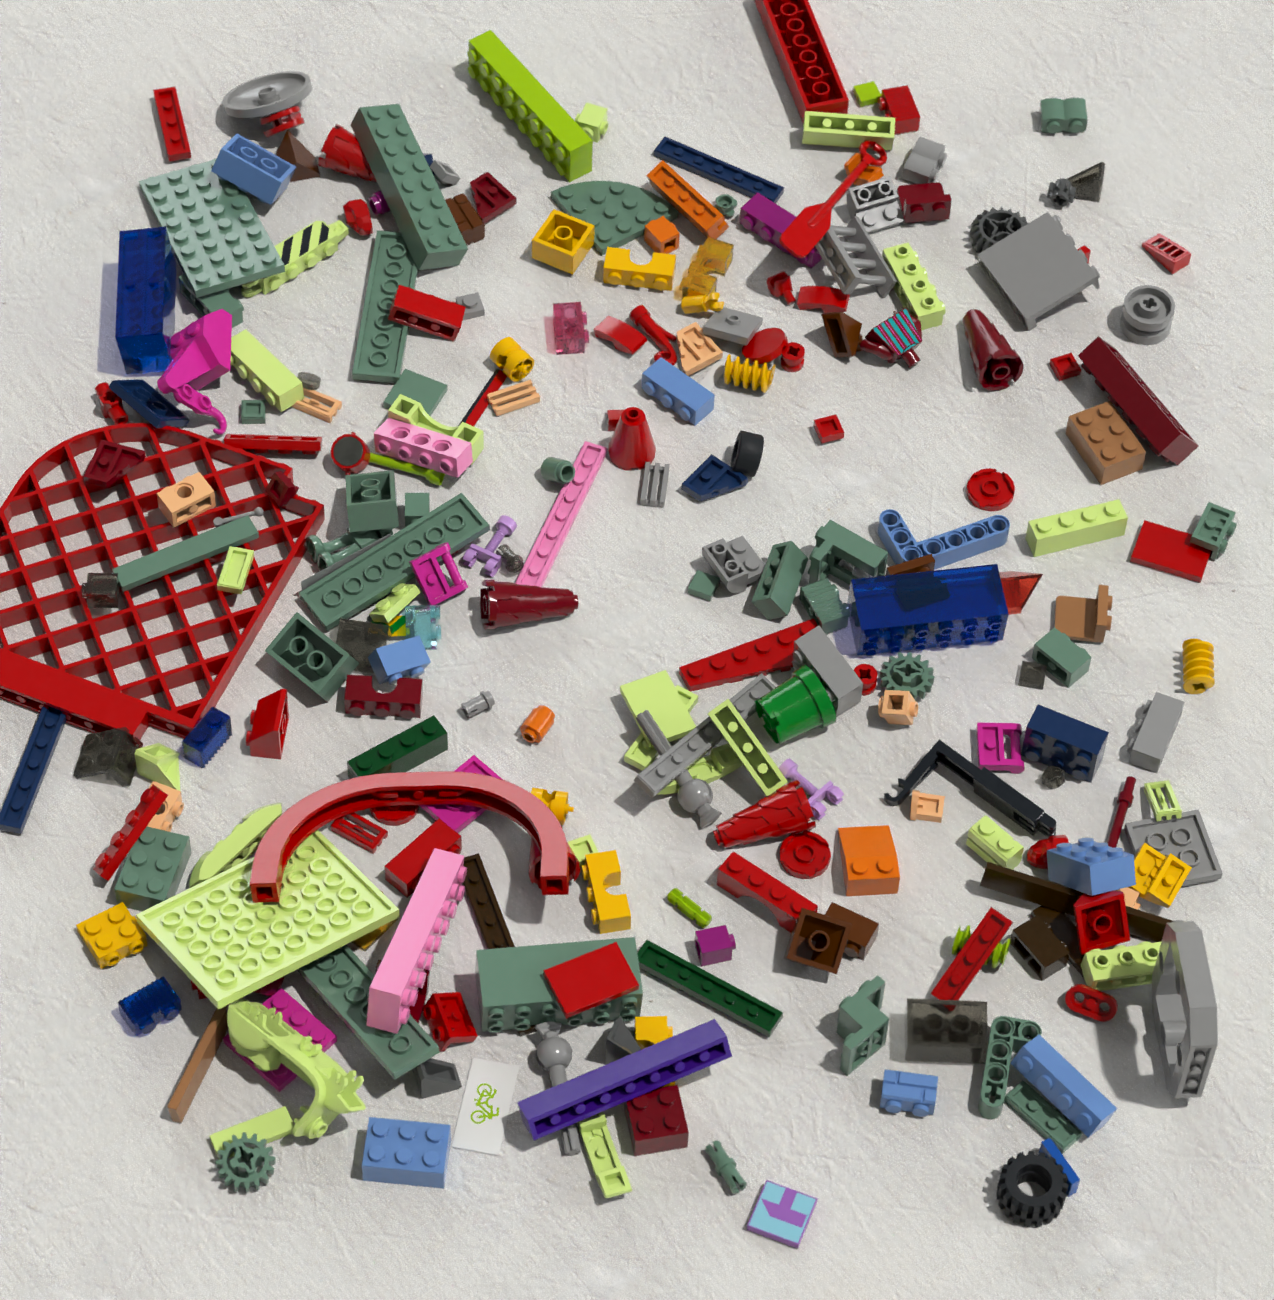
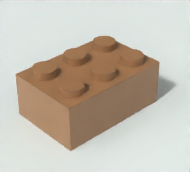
(1105, 442)

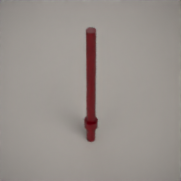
(1124, 802)

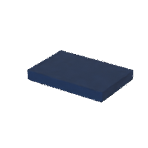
(149, 403)

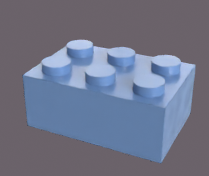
(253, 169)
(1091, 866)
(406, 1152)

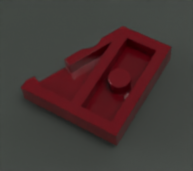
(490, 197)
(111, 463)

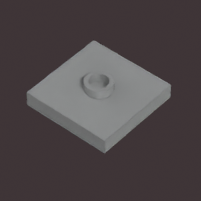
(732, 326)

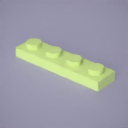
(639, 753)

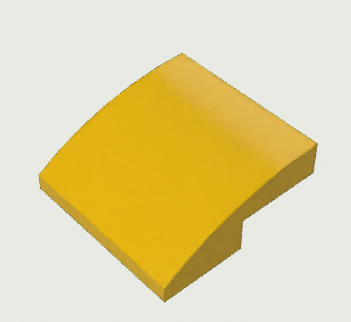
(1158, 876)

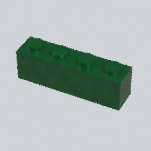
(402, 751)

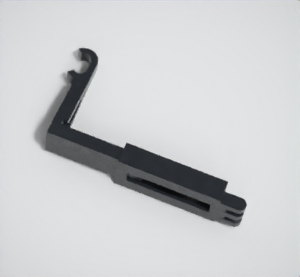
(985, 785)

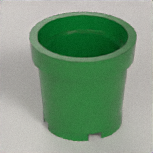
(795, 706)

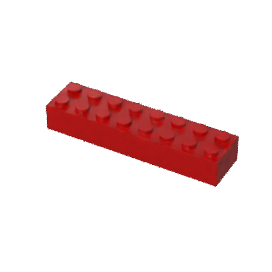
(803, 56)

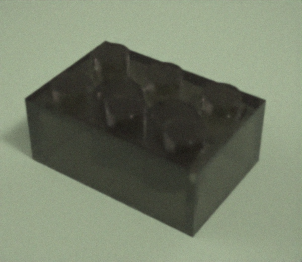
(946, 1031)

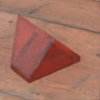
(1018, 588)

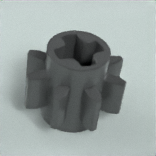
(1061, 192)

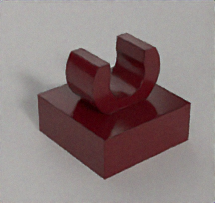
(281, 488)

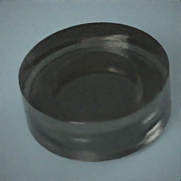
(309, 380)

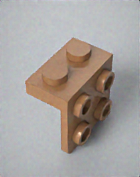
(1084, 617)

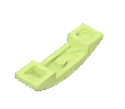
(709, 768)
(603, 1156)

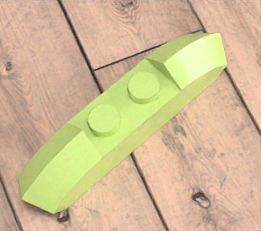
(238, 845)

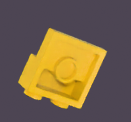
(112, 935)

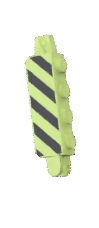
(300, 253)

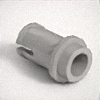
(478, 704)

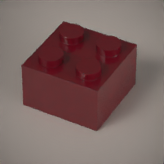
(657, 1121)

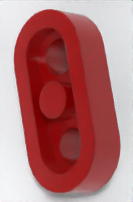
(1091, 1004)

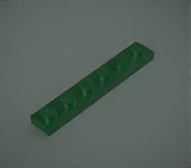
(709, 988)

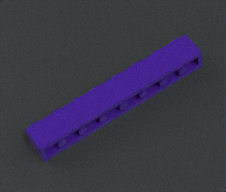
(624, 1079)

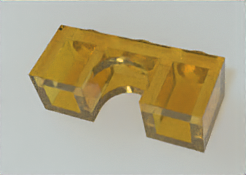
(712, 258)

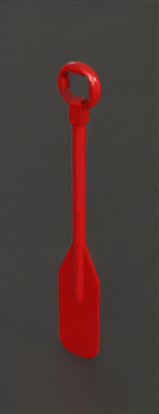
(816, 220)

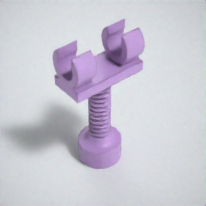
(505, 526)
(833, 793)

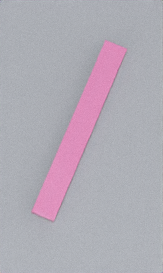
(562, 516)

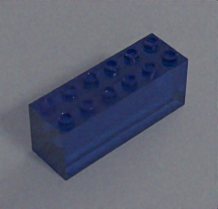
(145, 299)
(927, 610)

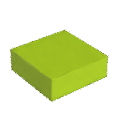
(866, 93)

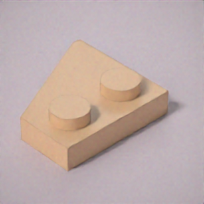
(696, 349)

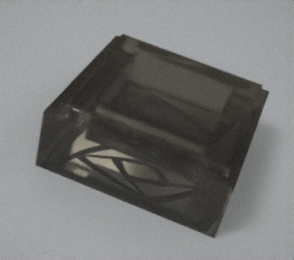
(1032, 675)

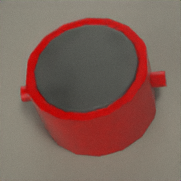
(350, 453)

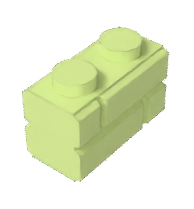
(994, 844)

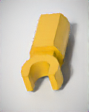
(701, 303)

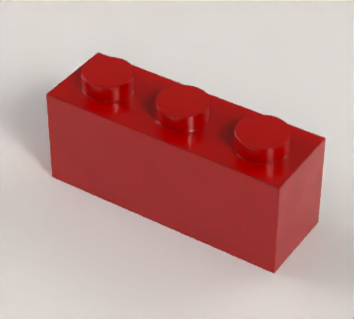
(426, 313)
(408, 866)

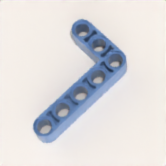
(946, 547)

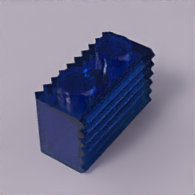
(207, 737)
(150, 1006)

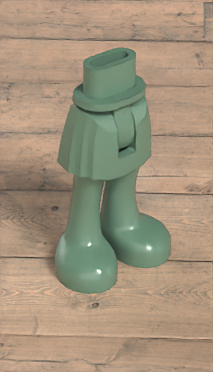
(321, 552)

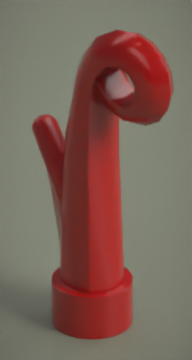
(641, 317)

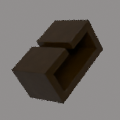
(1037, 940)

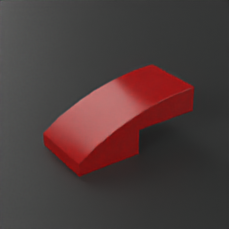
(823, 297)
(621, 334)

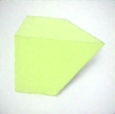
(159, 764)

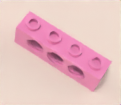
(423, 447)

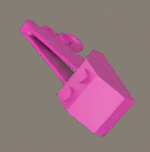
(199, 357)

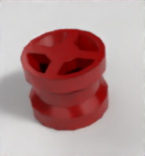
(792, 357)
(869, 682)

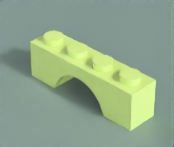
(412, 412)

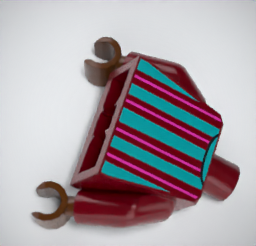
(894, 339)

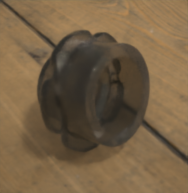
(1053, 777)

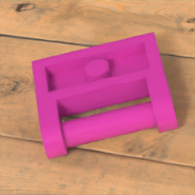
(432, 578)
(991, 747)

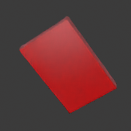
(1170, 552)
(591, 980)

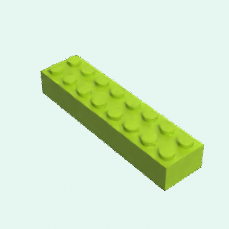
(530, 106)

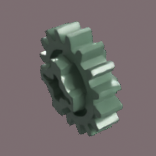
(907, 675)
(253, 1156)

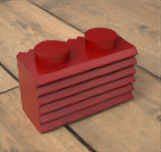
(899, 104)

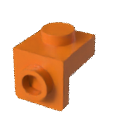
(869, 175)

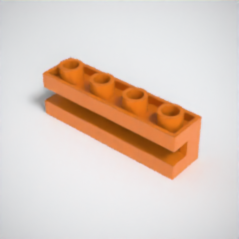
(687, 200)

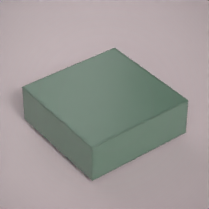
(253, 412)
(703, 585)

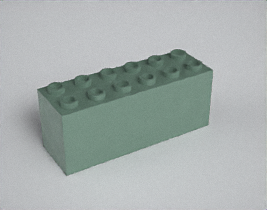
(516, 994)

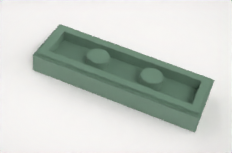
(1042, 1116)

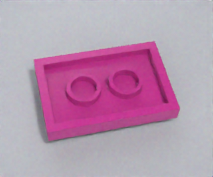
(458, 815)

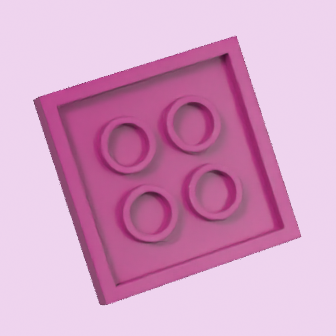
(300, 1020)

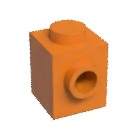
(661, 236)

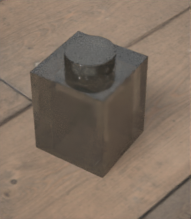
(101, 590)

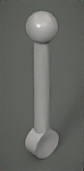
(219, 521)

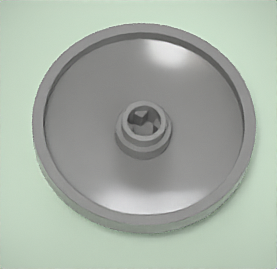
(267, 94)

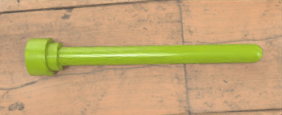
(433, 476)

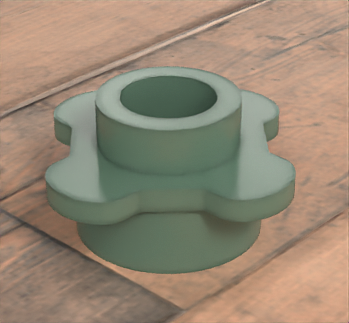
(725, 204)

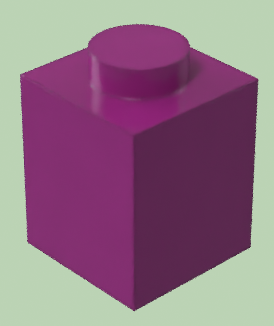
(714, 945)

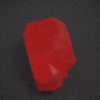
(358, 217)
(1038, 852)

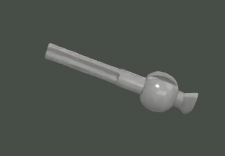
(693, 794)
(554, 1056)

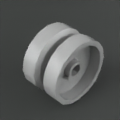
(1147, 315)

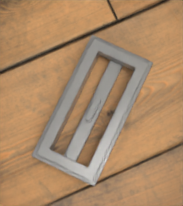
(656, 469)

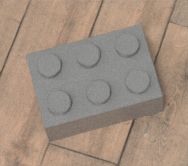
(830, 667)

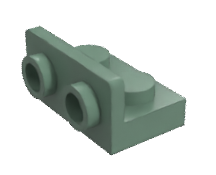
(1214, 528)

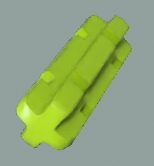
(689, 908)

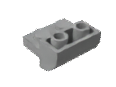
(875, 205)
(734, 563)

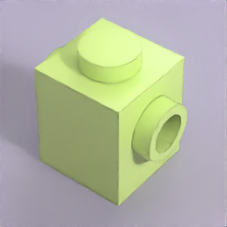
(593, 121)

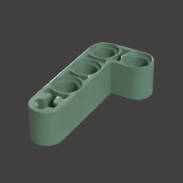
(999, 1067)

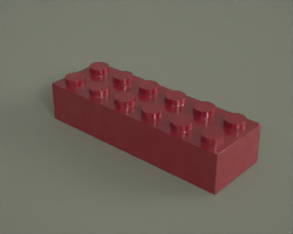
(1137, 401)

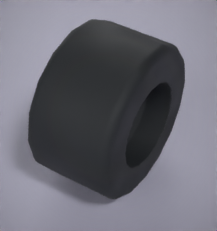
(747, 453)

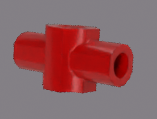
(111, 404)

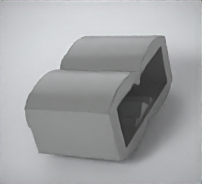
(924, 161)

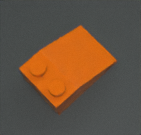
(868, 860)

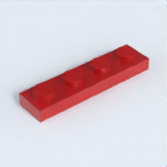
(172, 124)
(282, 443)
(134, 825)
(972, 956)

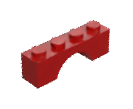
(745, 879)

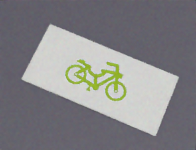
(485, 1106)

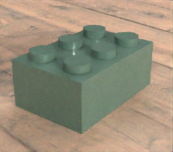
(372, 501)
(312, 656)
(153, 869)

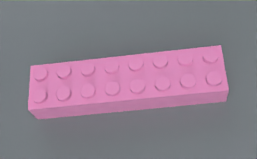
(416, 941)

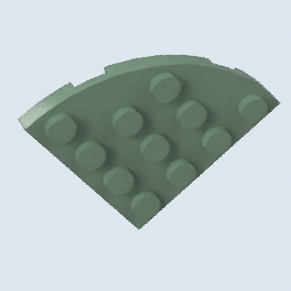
(614, 209)

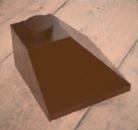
(817, 941)

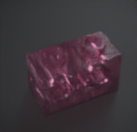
(569, 328)

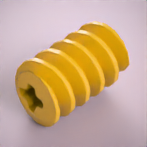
(748, 374)
(1197, 666)

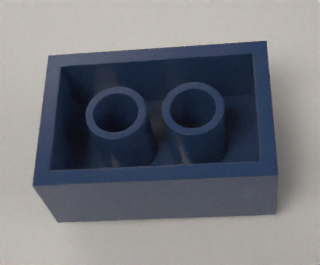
(1064, 743)

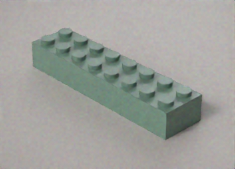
(409, 186)

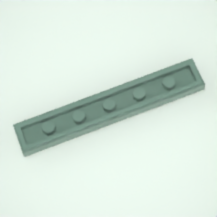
(186, 553)

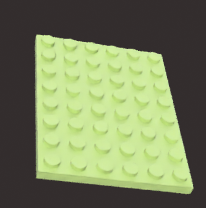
(242, 945)

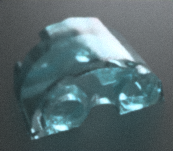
(422, 623)

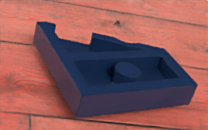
(713, 479)

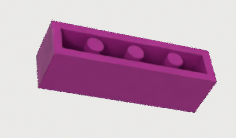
(770, 222)

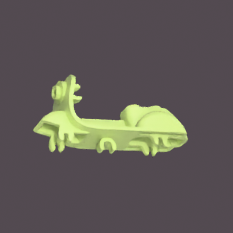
(271, 1041)

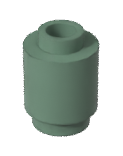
(557, 470)

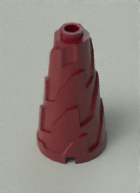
(990, 352)
(516, 604)

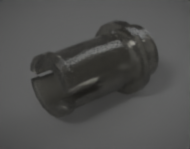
(512, 562)

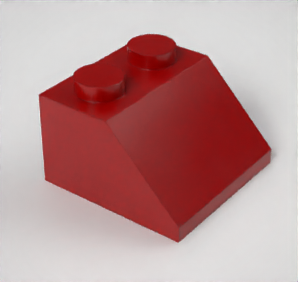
(269, 726)

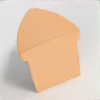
(926, 807)

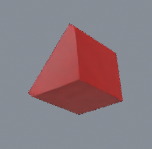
(1101, 920)

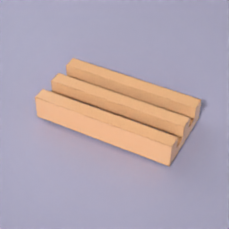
(511, 395)
(318, 410)

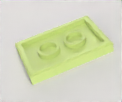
(662, 701)

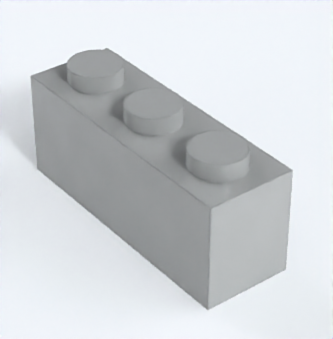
(1155, 732)

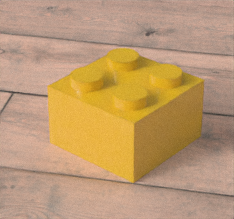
(563, 241)

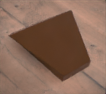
(298, 155)
(842, 333)

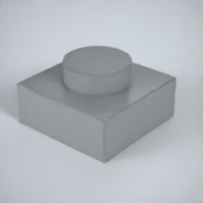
(444, 173)
(473, 305)

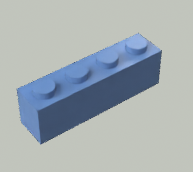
(1063, 1085)

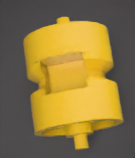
(512, 359)
(556, 802)

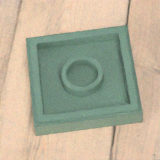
(419, 388)

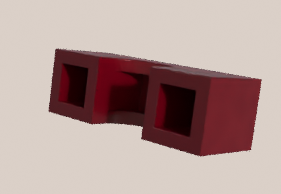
(401, 702)

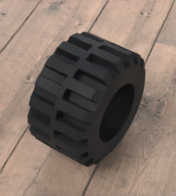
(1026, 1207)

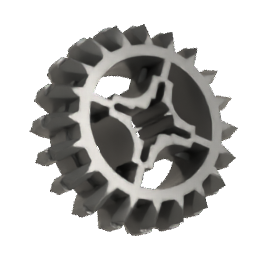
(994, 226)

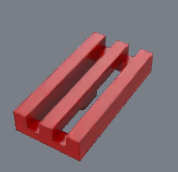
(370, 842)

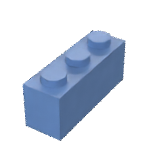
(677, 391)

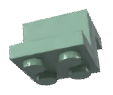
(862, 1024)

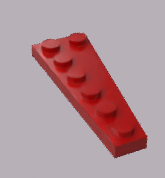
(749, 659)

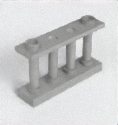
(845, 268)

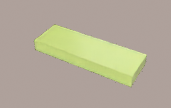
(268, 1126)

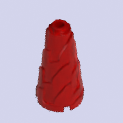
(345, 154)
(770, 817)

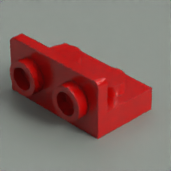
(448, 1019)

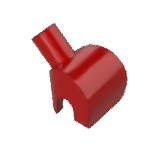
(781, 285)

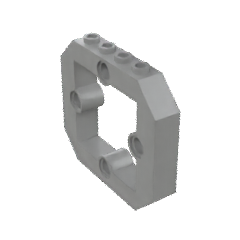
(1184, 1009)

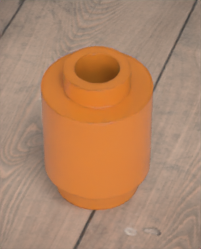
(537, 724)

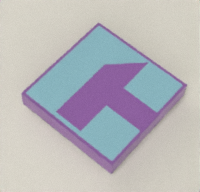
(782, 1214)

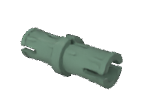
(725, 1167)

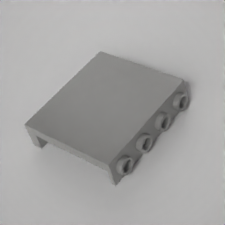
(1037, 268)

